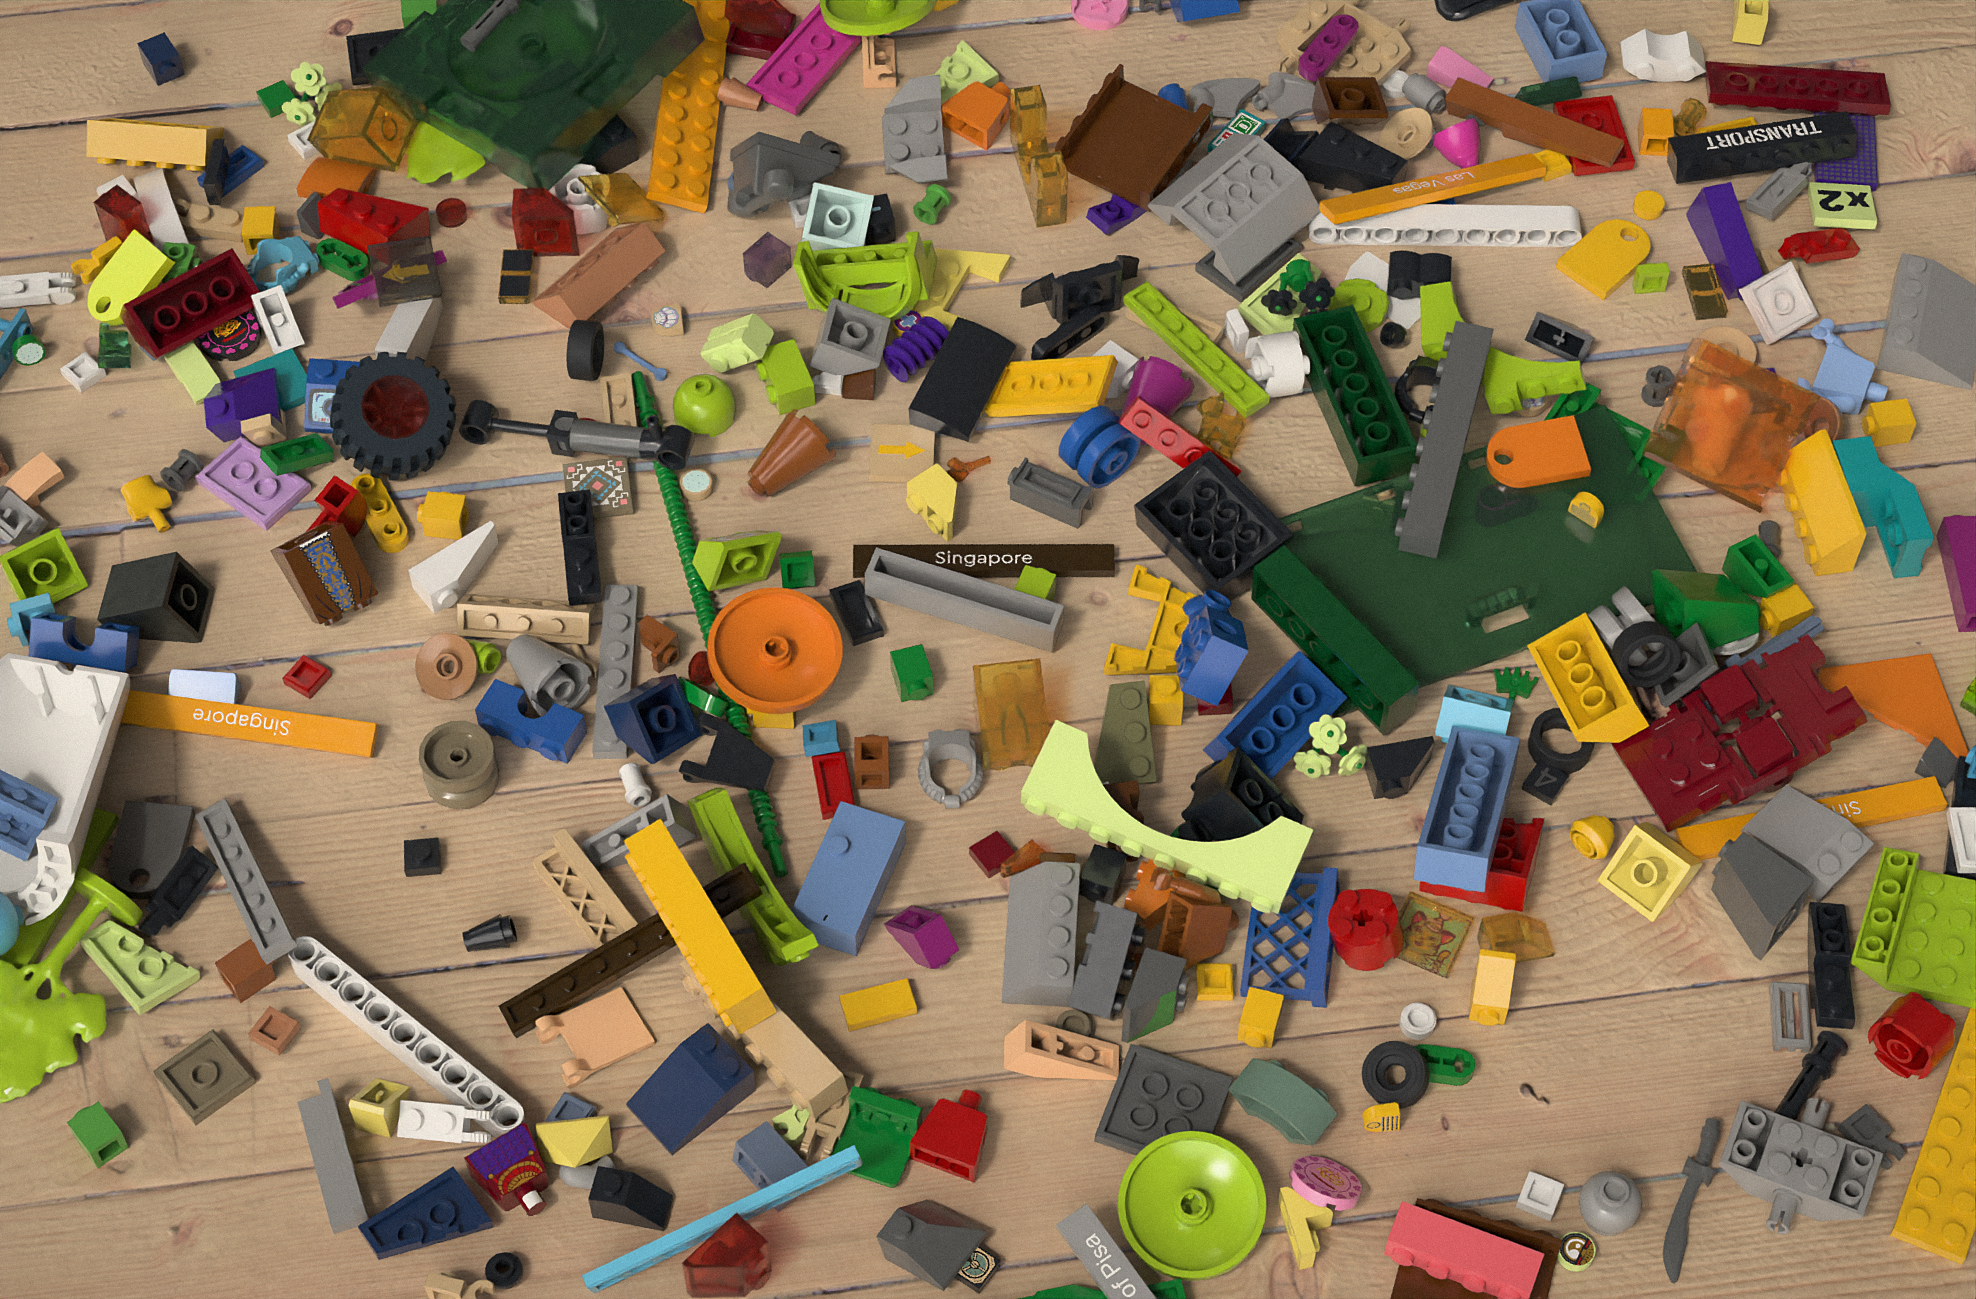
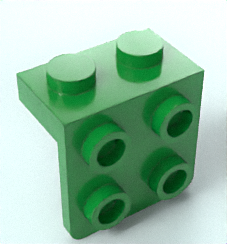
(881, 1134)

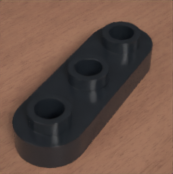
(1071, 334)

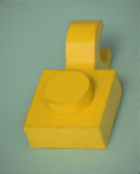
(99, 260)

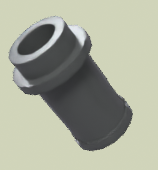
(1769, 535)

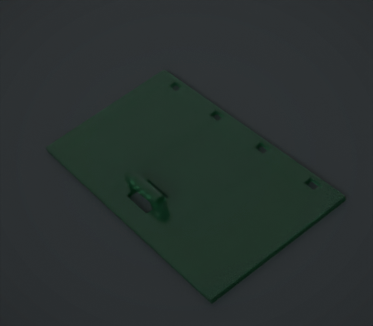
(1494, 555)

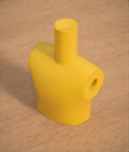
(147, 499)

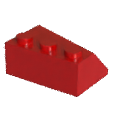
(1510, 868)

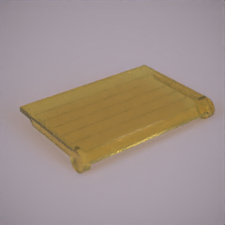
(621, 199)

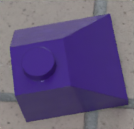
(241, 400)

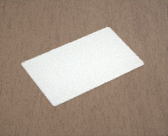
(1376, 270)

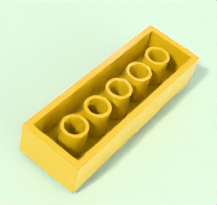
(697, 928)

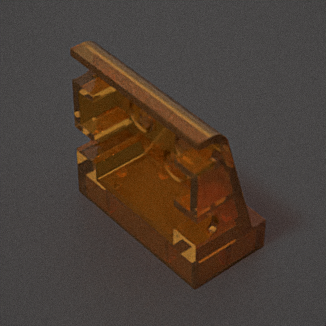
(1729, 423)

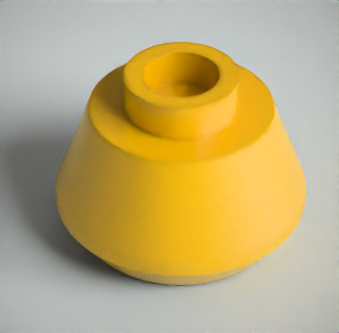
(1592, 836)

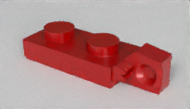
(1819, 246)

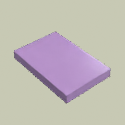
(250, 486)

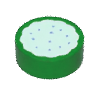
(28, 350)

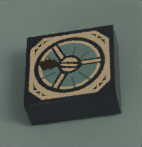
(978, 1269)

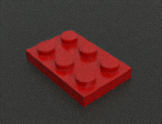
(1603, 116)

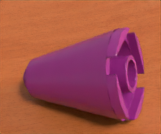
(1160, 385)

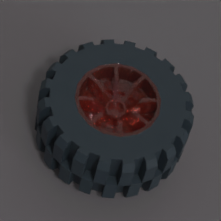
(392, 415)

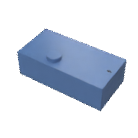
(849, 876)

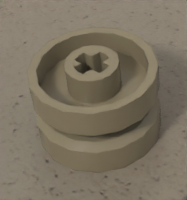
(459, 764)

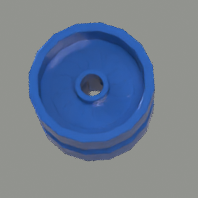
(1099, 447)

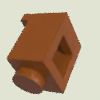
(871, 762)

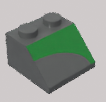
(1155, 994)

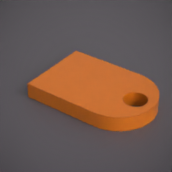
(1539, 453)

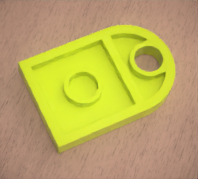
(129, 274)

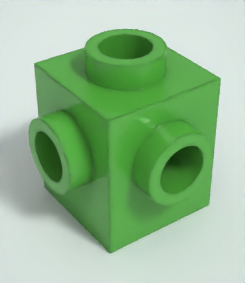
(183, 255)

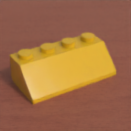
(151, 141)
(1822, 506)
(1587, 683)

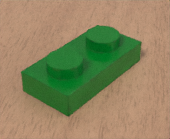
(296, 454)

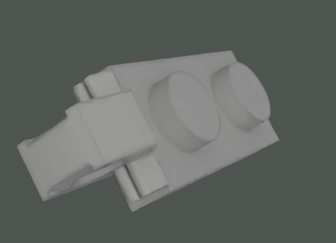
(1779, 190)

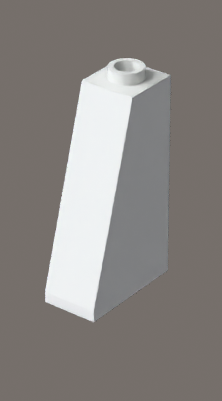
(411, 329)

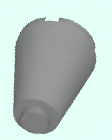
(548, 674)

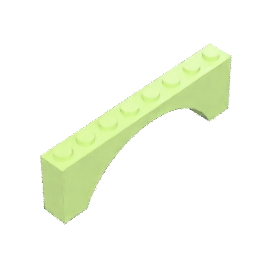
(1247, 867)

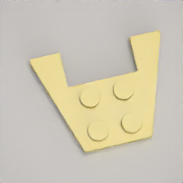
(950, 275)

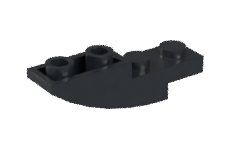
(580, 547)
(1829, 965)

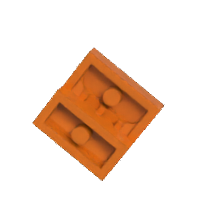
(327, 175)

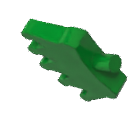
(1514, 684)

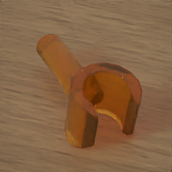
(960, 471)

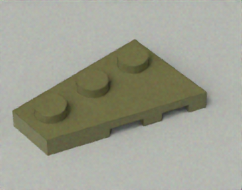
(1125, 737)

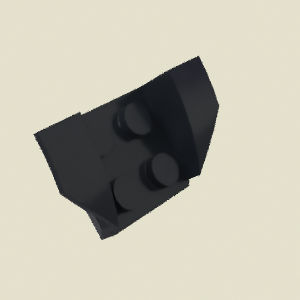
(1079, 289)

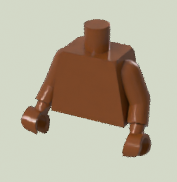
(1194, 919)

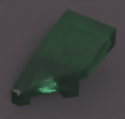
(113, 348)

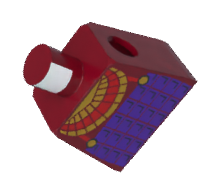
(511, 1171)

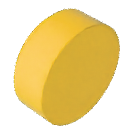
(1648, 205)

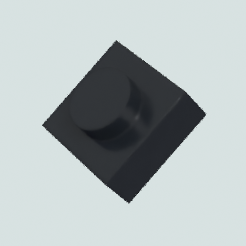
(422, 857)

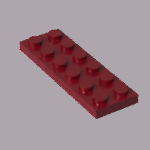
(1797, 88)

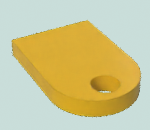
(1604, 258)

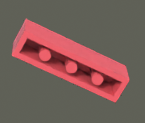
(1462, 1254)

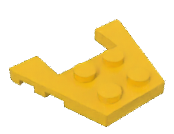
(1165, 633)

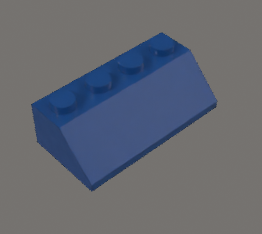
(1278, 716)

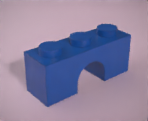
(56, 639)
(553, 735)

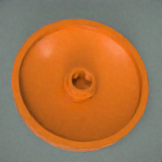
(774, 650)

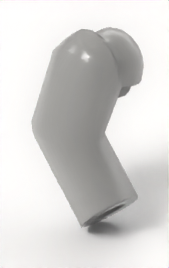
(583, 1175)

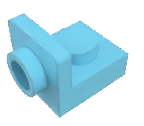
(23, 611)

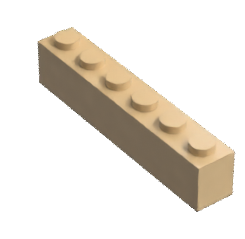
(786, 1053)

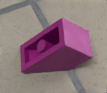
(923, 936)

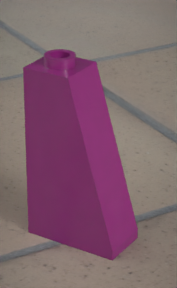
(1958, 554)

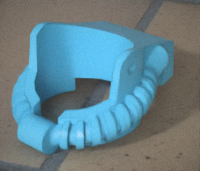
(289, 249)

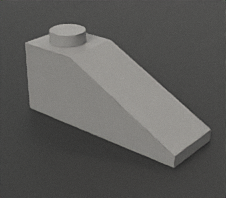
(608, 846)

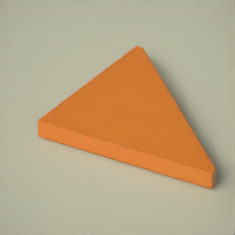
(1902, 695)

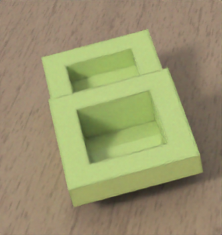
(193, 371)

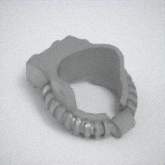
(951, 745)

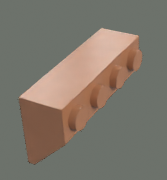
(601, 275)

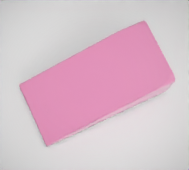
(1448, 66)

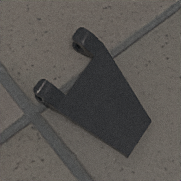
(732, 759)

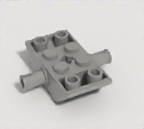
(1799, 1165)

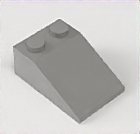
(1809, 838)

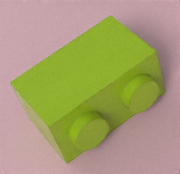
(786, 377)

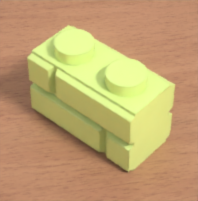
(737, 343)

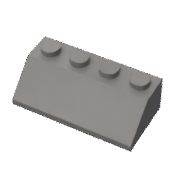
(1041, 935)

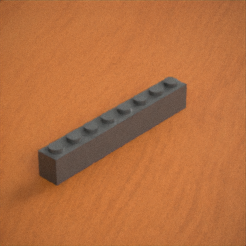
(1445, 439)

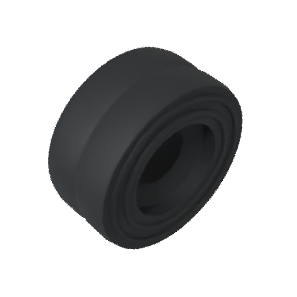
(1390, 1054)

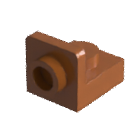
(660, 641)

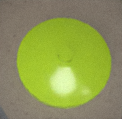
(873, 16)
(1192, 1205)

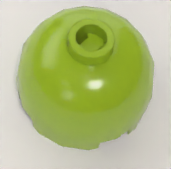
(704, 405)

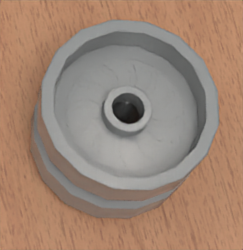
(1631, 613)

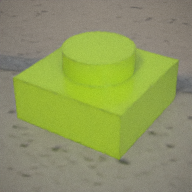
(1651, 278)

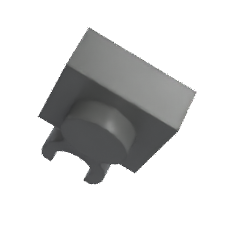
(1872, 1132)

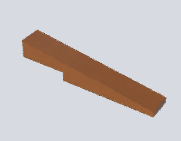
(1532, 124)

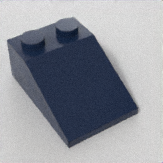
(692, 1089)

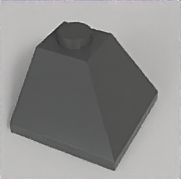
(1695, 666)
(929, 1242)

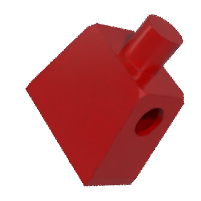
(952, 1136)

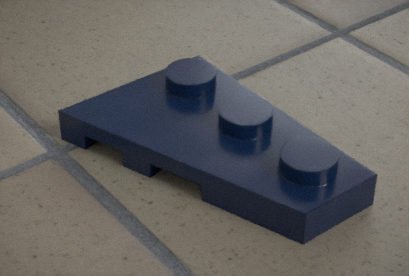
(426, 1217)

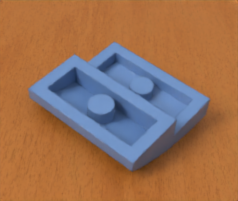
(22, 814)

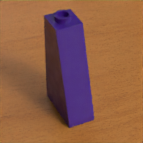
(1724, 238)

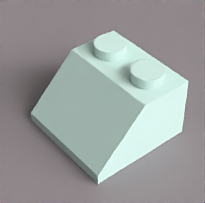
(836, 217)

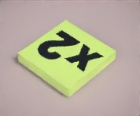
(1842, 205)

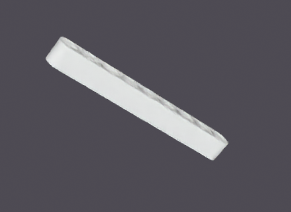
(1456, 227)
(396, 1027)

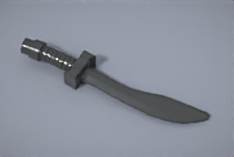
(1697, 1172)

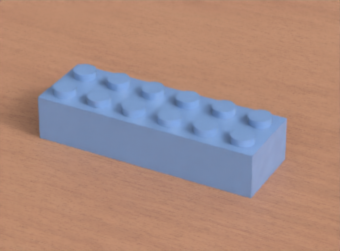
(1467, 809)

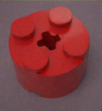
(1365, 928)
(1912, 1036)

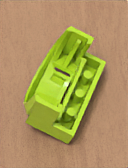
(831, 270)

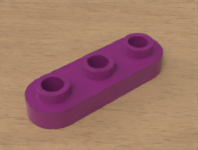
(1340, 33)

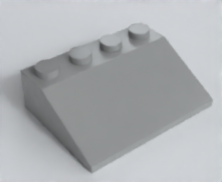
(1930, 324)

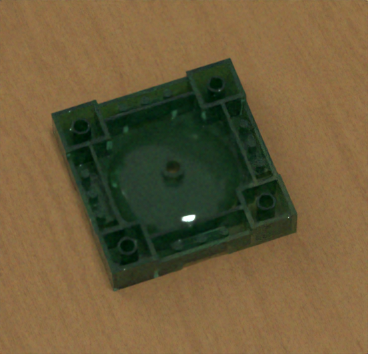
(537, 79)

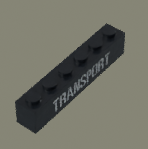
(1761, 147)

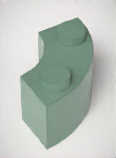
(1283, 1101)

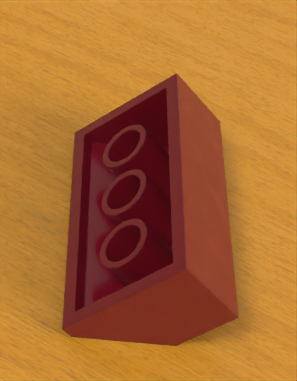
(190, 305)

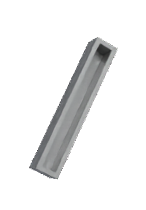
(964, 599)

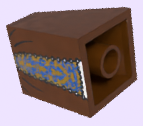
(325, 572)

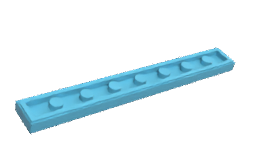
(703, 1228)

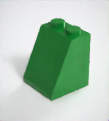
(1704, 598)

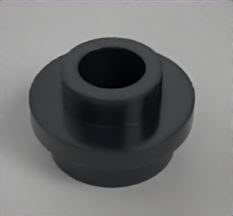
(508, 1279)

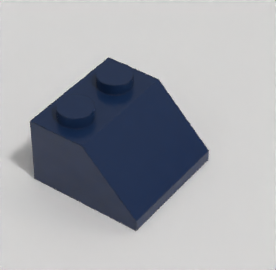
(654, 718)

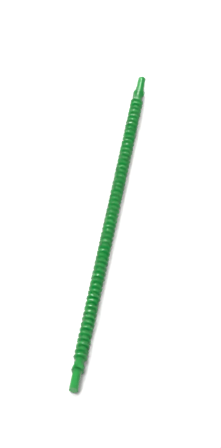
(706, 613)

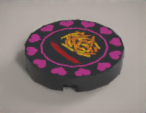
(233, 339)

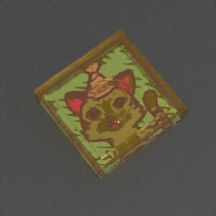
(1432, 934)

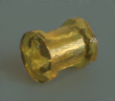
(1691, 113)

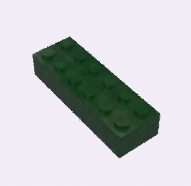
(1355, 396)
(1335, 639)

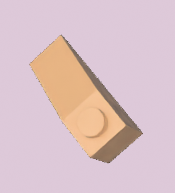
(1057, 1053)

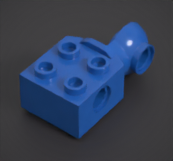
(1209, 647)

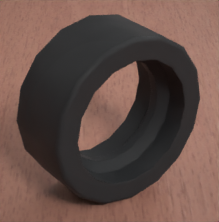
(585, 350)
(1634, 638)
(1538, 750)

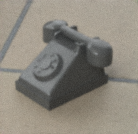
(774, 171)

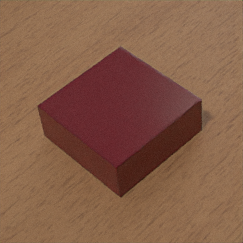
(991, 853)

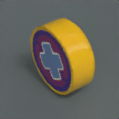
(904, 323)

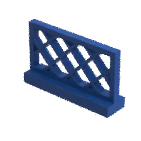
(1320, 943)

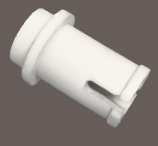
(637, 792)

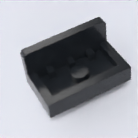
(1289, 142)

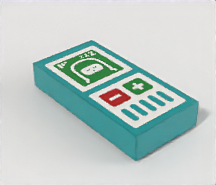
(1243, 124)

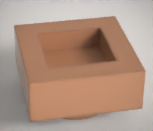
(274, 1030)

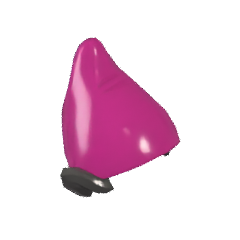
(1460, 142)

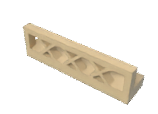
(516, 616)
(594, 886)

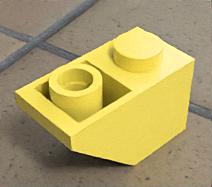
(1750, 21)
(935, 499)

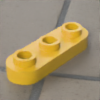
(384, 520)

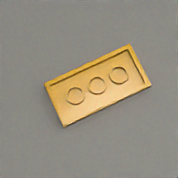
(1053, 386)

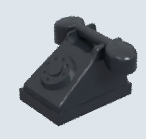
(1233, 801)

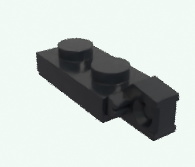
(177, 891)

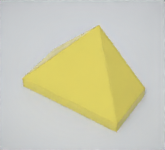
(574, 1140)

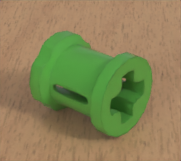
(932, 204)

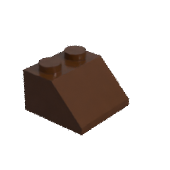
(1348, 101)

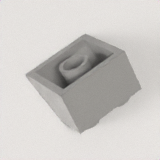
(849, 340)

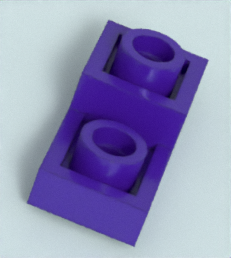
(1114, 214)

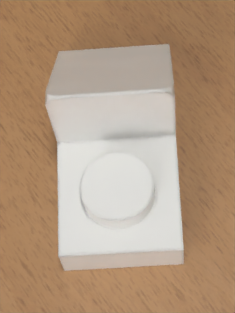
(277, 319)

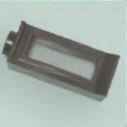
(1050, 493)

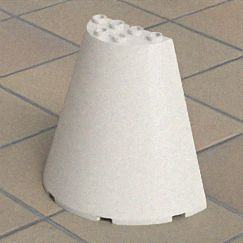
(59, 739)

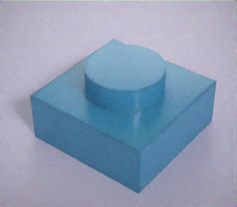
(820, 738)

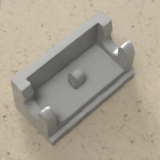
(17, 519)

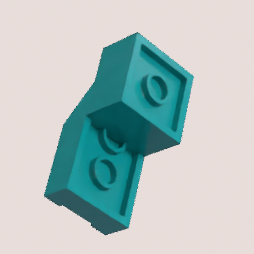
(1887, 503)

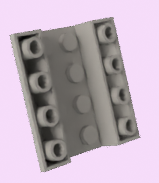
(1240, 203)

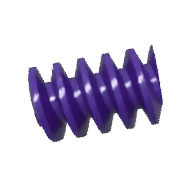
(914, 348)

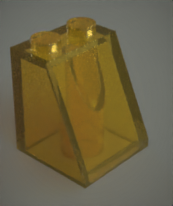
(363, 128)
(1010, 712)

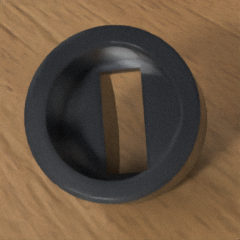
(1387, 332)

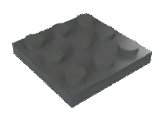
(1160, 1098)

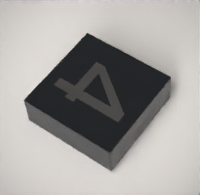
(1545, 782)

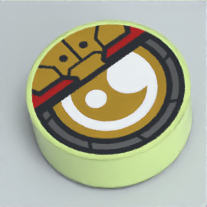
(1576, 1252)

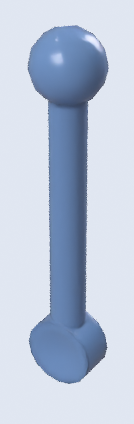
(659, 373)

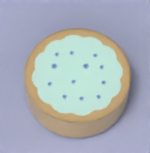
(696, 484)

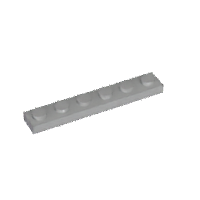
(615, 665)
(246, 881)

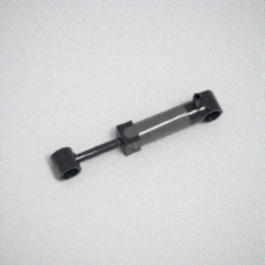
(569, 434)

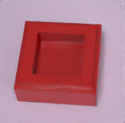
(306, 676)

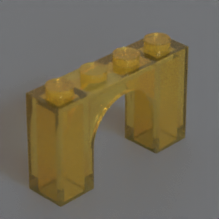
(1041, 171)

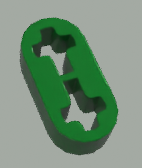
(341, 262)
(703, 697)
(1442, 1061)

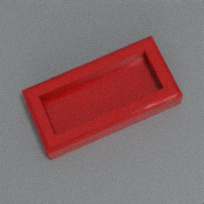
(832, 782)

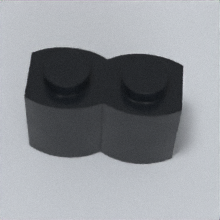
(1411, 270)

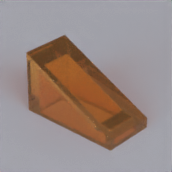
(1023, 859)

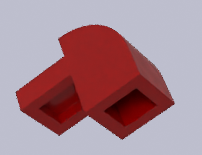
(341, 504)

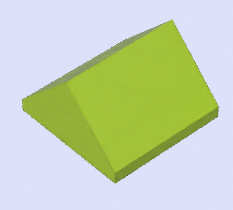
(43, 568)

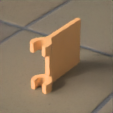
(597, 1034)

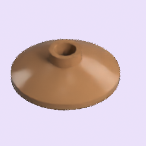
(433, 663)

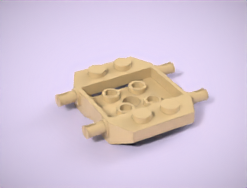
(1374, 53)

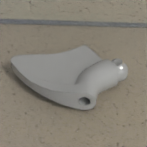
(1224, 94)
(1285, 95)

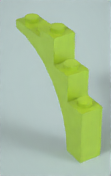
(1505, 376)
(774, 924)

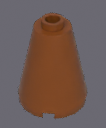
(789, 455)

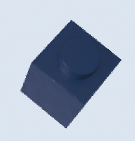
(161, 59)

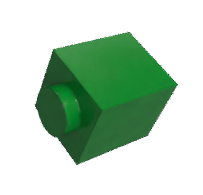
(911, 673)

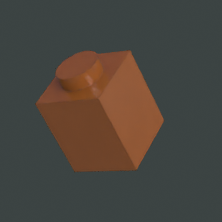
(245, 971)

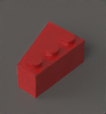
(370, 219)

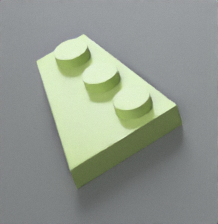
(963, 69)
(1260, 317)
(135, 968)

